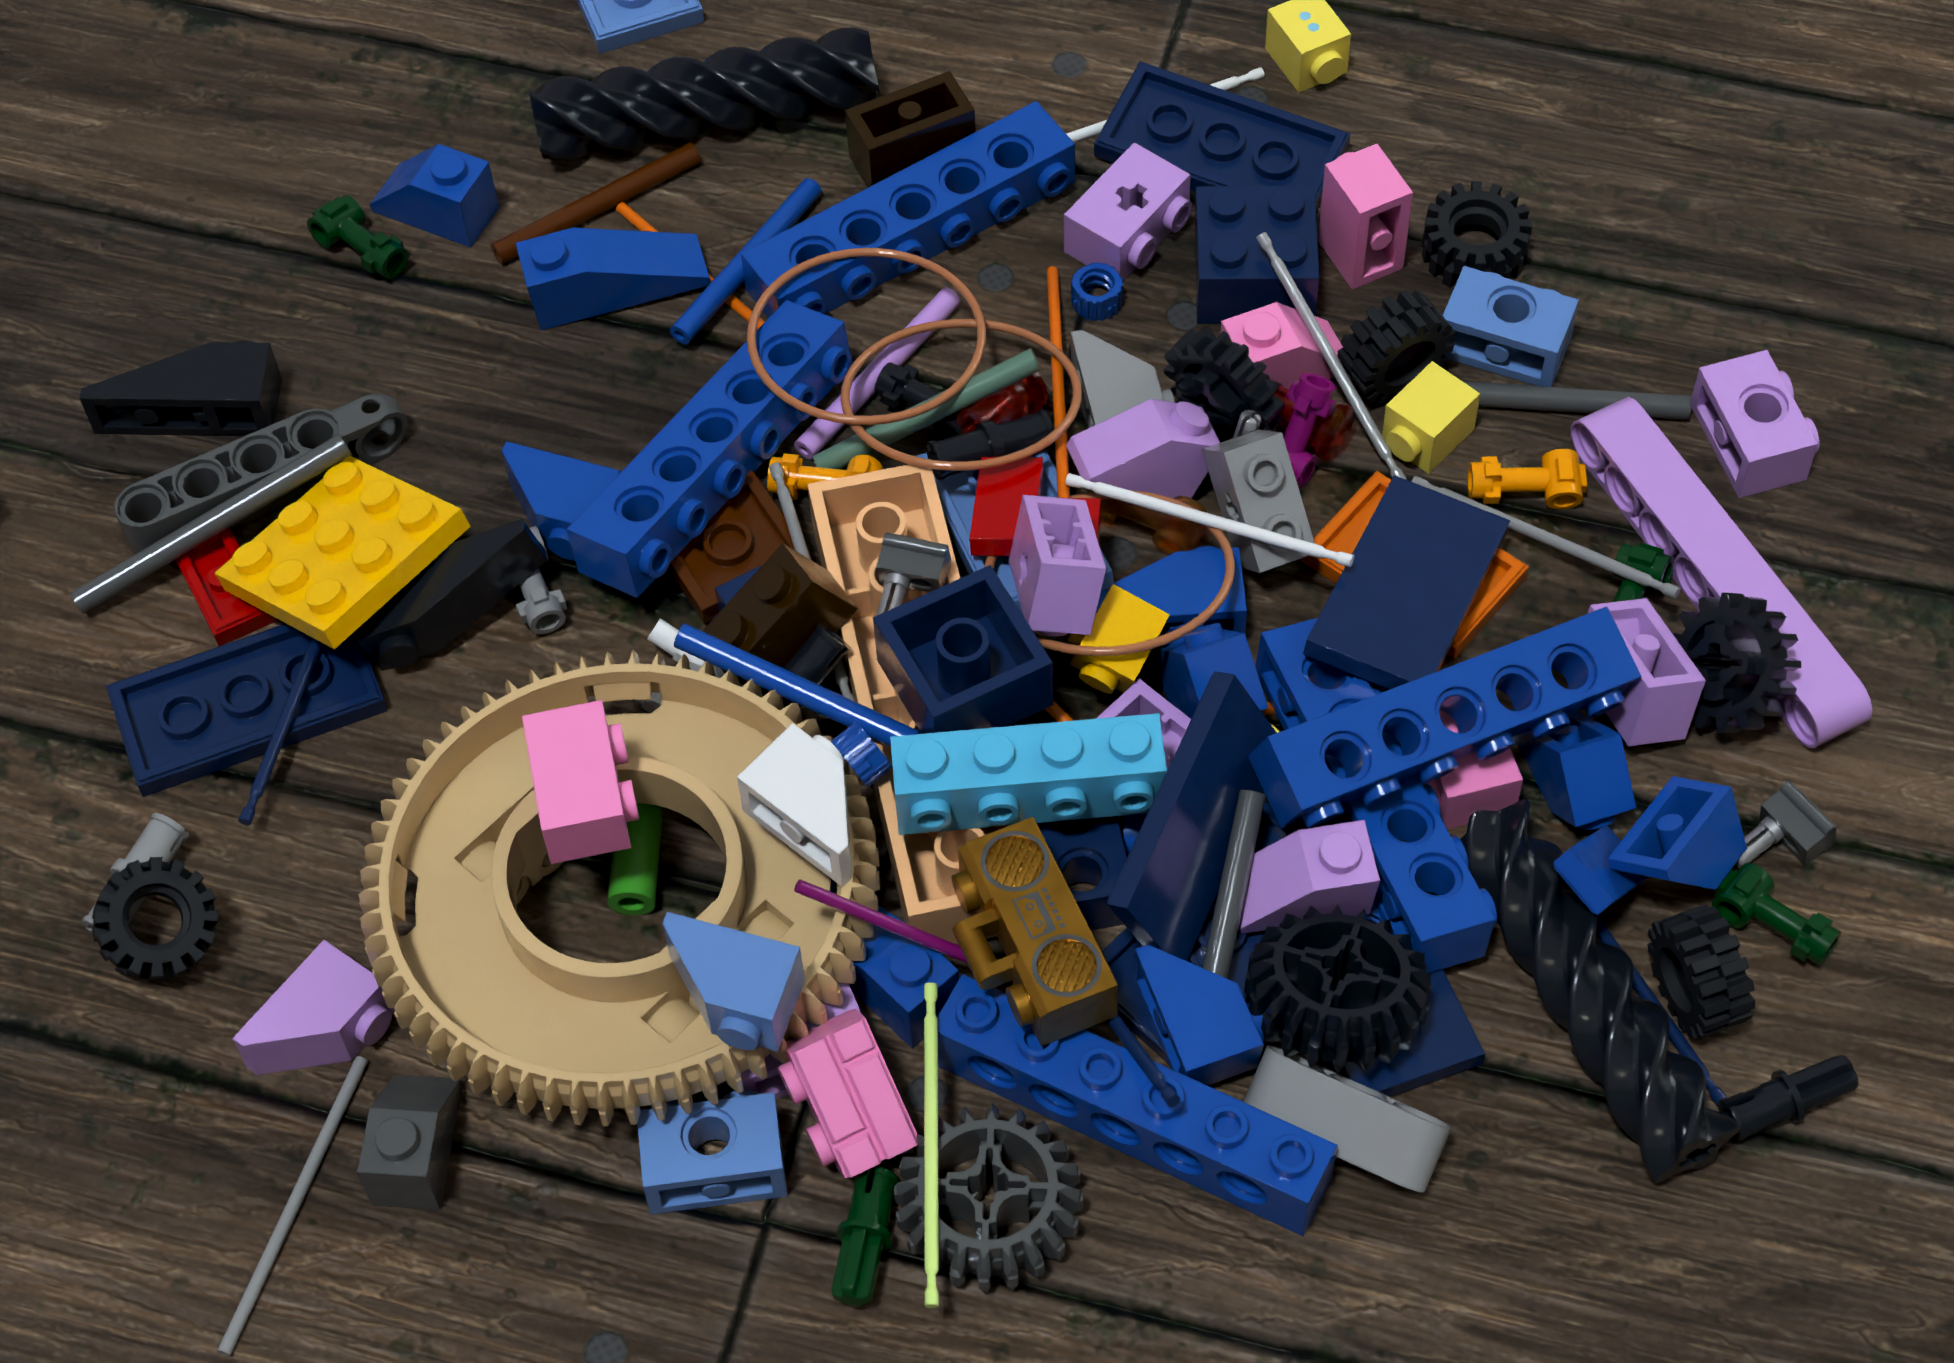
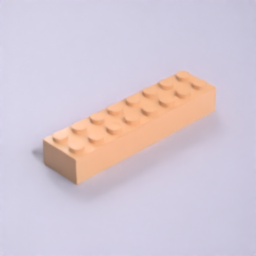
(849, 530)

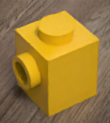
(1119, 621)

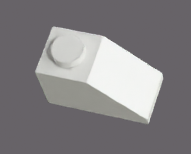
(802, 799)

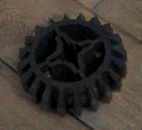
(1338, 988)

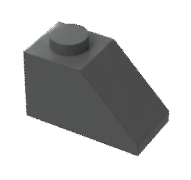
(410, 1141)

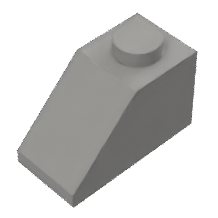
(1111, 378)

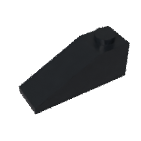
(195, 393)
(450, 594)

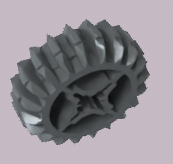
(1016, 1198)

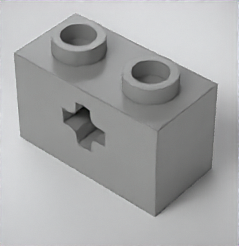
(1258, 489)

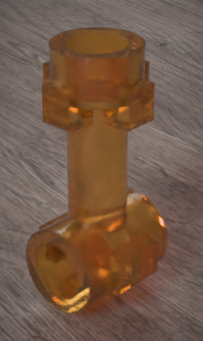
(1171, 532)

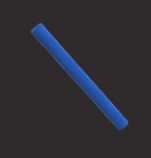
(732, 275)
(788, 684)

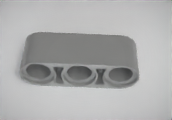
(1364, 1123)

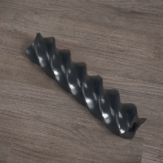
(688, 96)
(1588, 992)

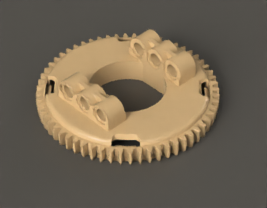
(566, 1026)

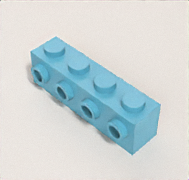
(1027, 772)

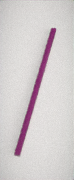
(879, 919)

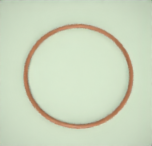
(874, 419)
(962, 465)
(1166, 638)

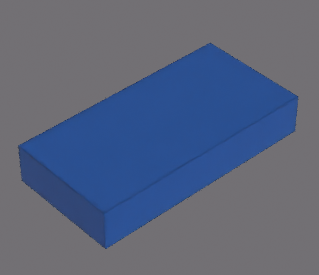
(1589, 874)

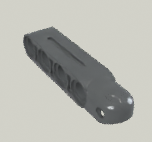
(188, 490)

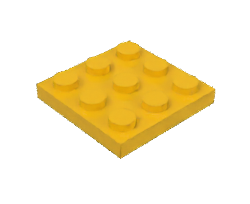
(342, 551)

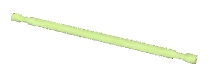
(931, 1205)

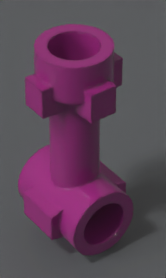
(1311, 398)

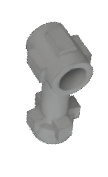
(540, 608)

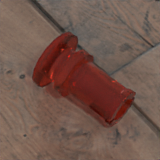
(1007, 404)
(1328, 433)

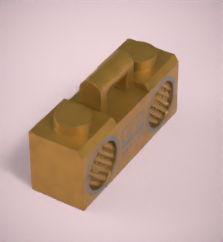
(1048, 946)

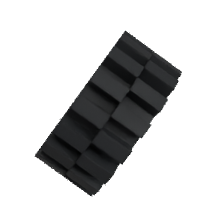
(1481, 212)
(1395, 344)
(166, 880)
(1701, 971)

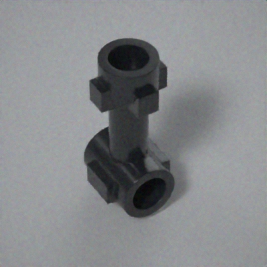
(901, 387)

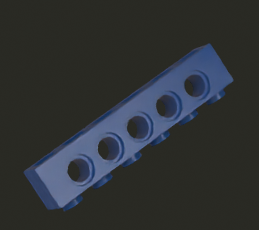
(917, 212)
(708, 451)
(1583, 650)
(1442, 926)
(1107, 1096)

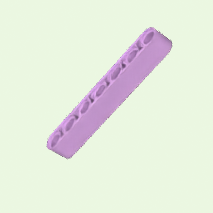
(1714, 557)

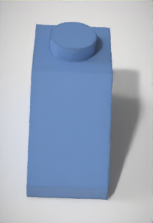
(736, 980)

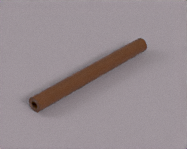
(601, 200)

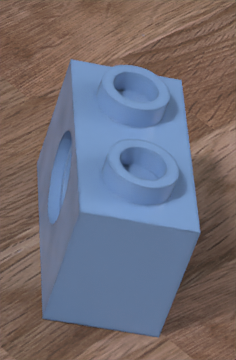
(1509, 326)
(743, 1171)

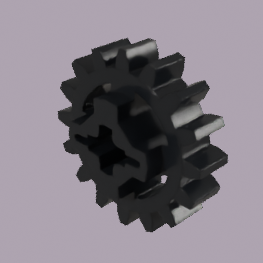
(1222, 381)
(1743, 631)

